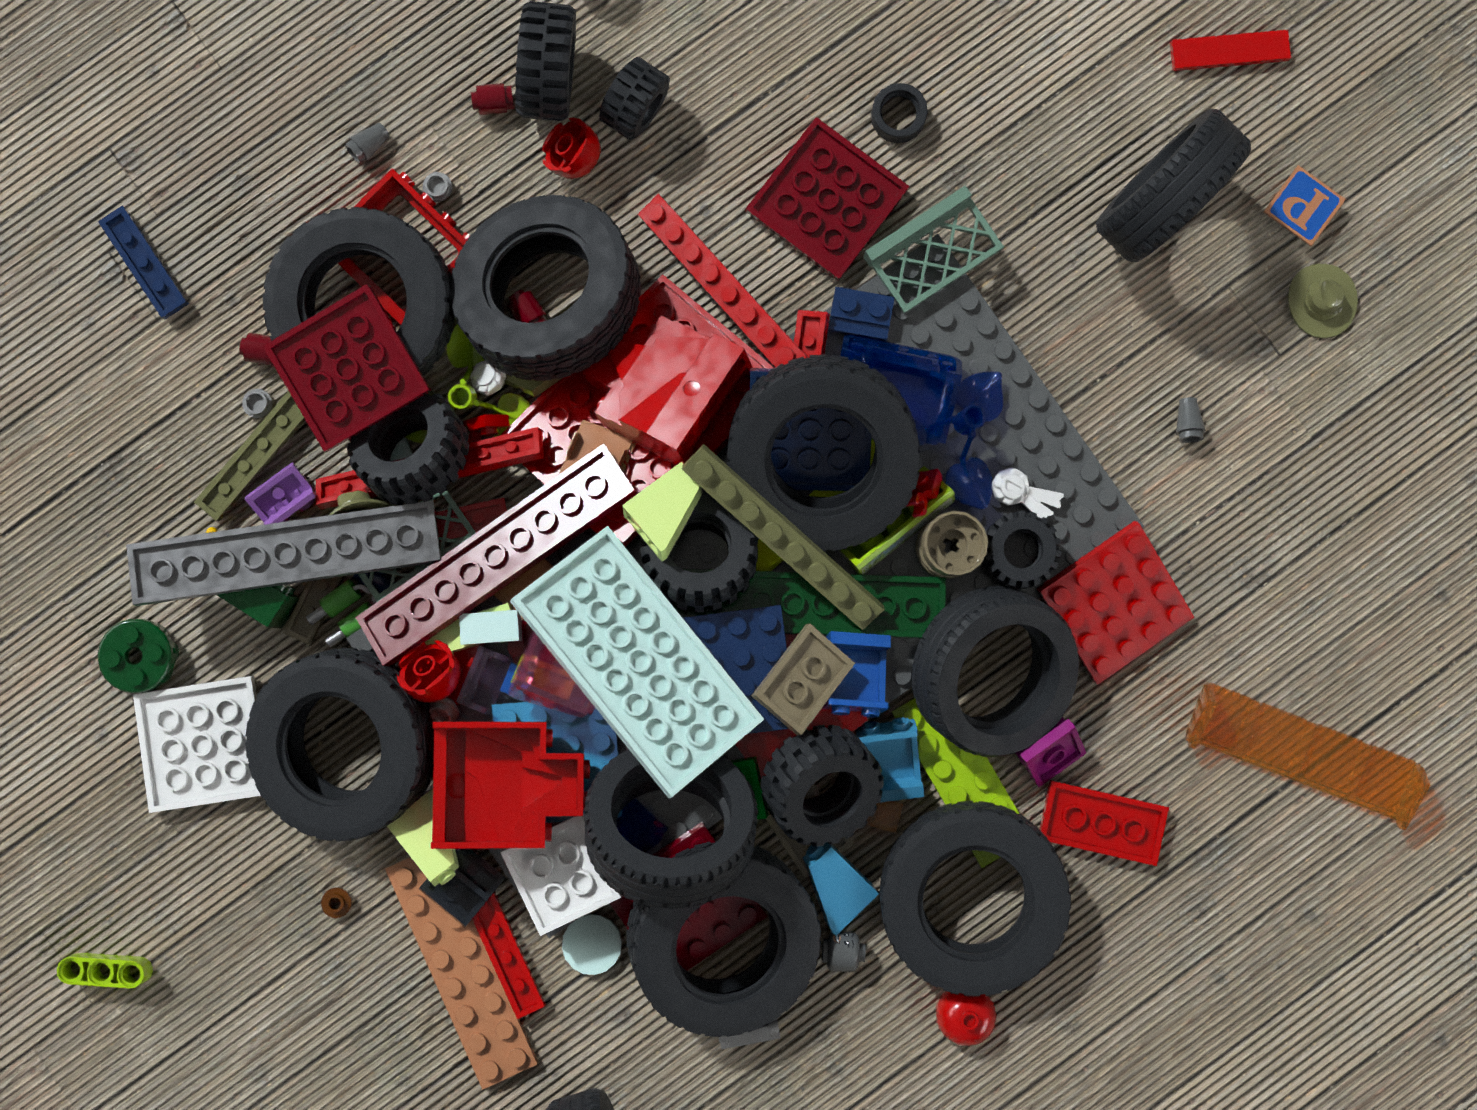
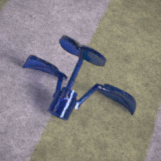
(982, 402)

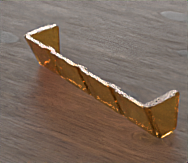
(1308, 753)

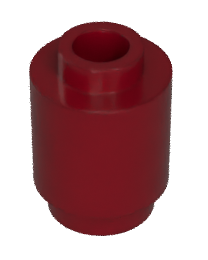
(492, 99)
(525, 307)
(253, 350)

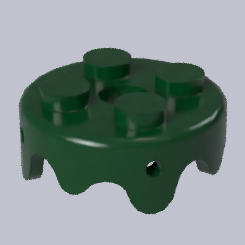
(157, 660)

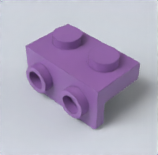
(282, 495)

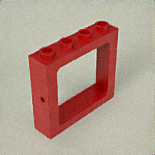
(379, 198)

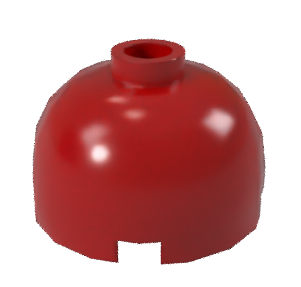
(571, 149)
(429, 672)
(965, 1018)

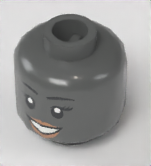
(843, 952)

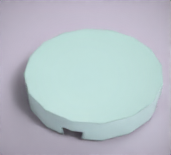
(592, 944)

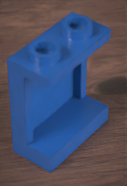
(866, 681)

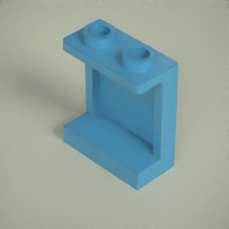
(896, 750)

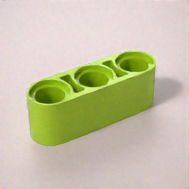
(91, 974)

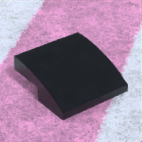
(467, 890)

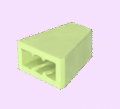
(663, 510)
(415, 835)

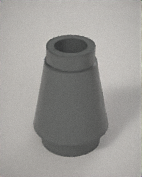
(367, 142)
(1189, 421)

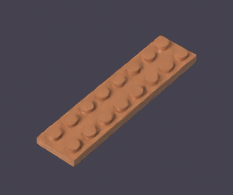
(465, 981)

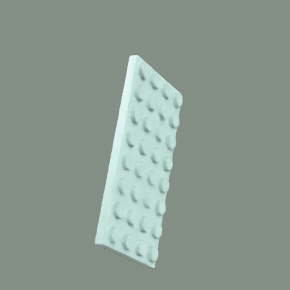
(637, 661)

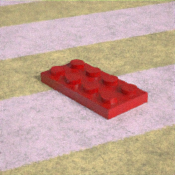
(1103, 822)

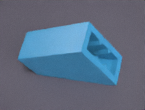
(837, 885)

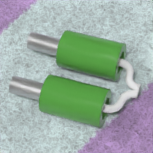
(336, 602)

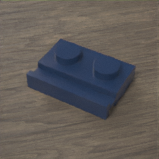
(861, 313)

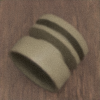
(968, 545)

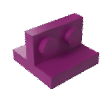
(1052, 752)

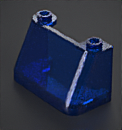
(916, 373)

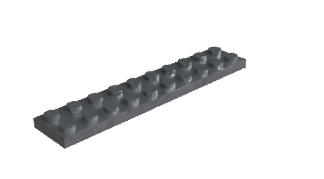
(283, 553)

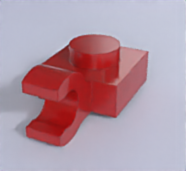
(485, 425)
(926, 489)

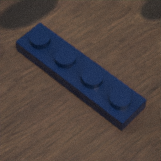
(143, 262)

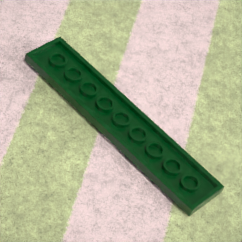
(907, 601)

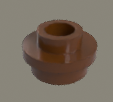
(343, 896)

